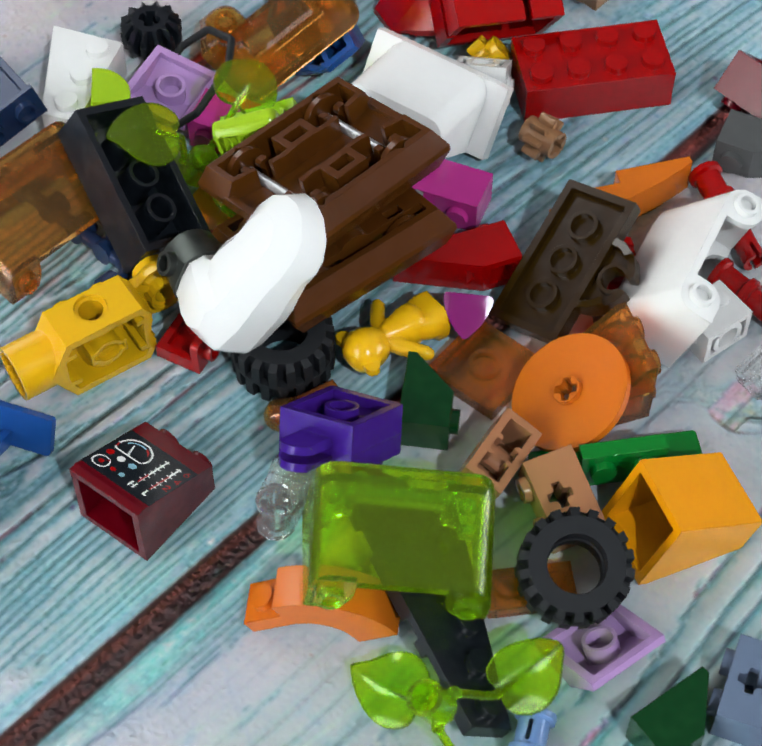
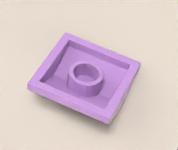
(171, 81)
(605, 648)

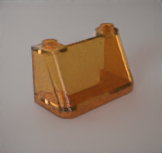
(280, 33)
(39, 209)

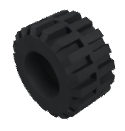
(292, 370)
(596, 537)

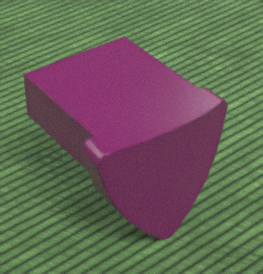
(467, 311)

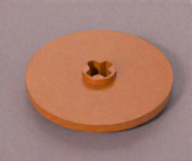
(591, 410)

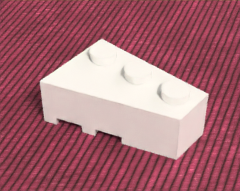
(70, 71)

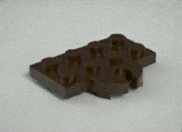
(571, 264)

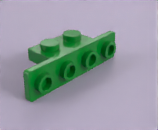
(615, 459)

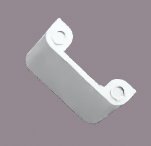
(670, 295)

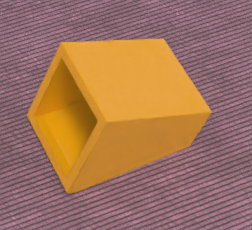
(681, 513)

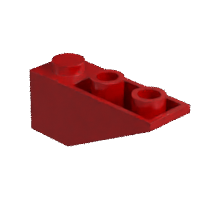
(469, 260)

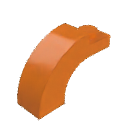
(280, 604)

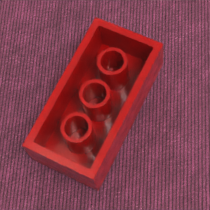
(592, 70)

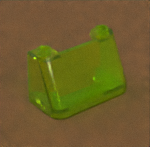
(398, 534)

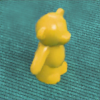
(399, 333)

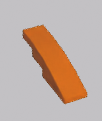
(651, 183)

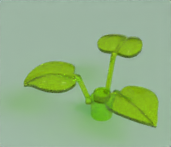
(150, 128)
(400, 685)

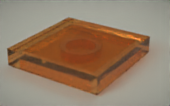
(483, 368)

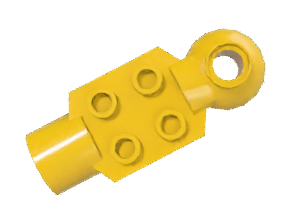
(91, 334)

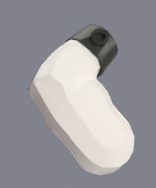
(252, 282)

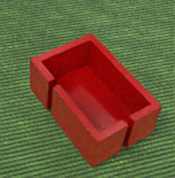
(466, 20)

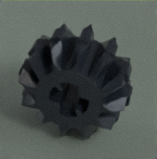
(148, 27)

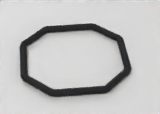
(229, 56)

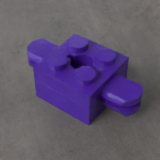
(338, 427)

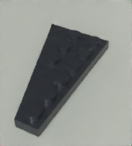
(459, 657)

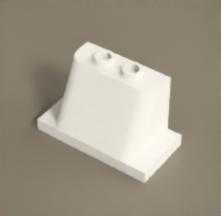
(436, 92)

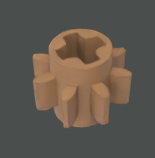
(542, 137)

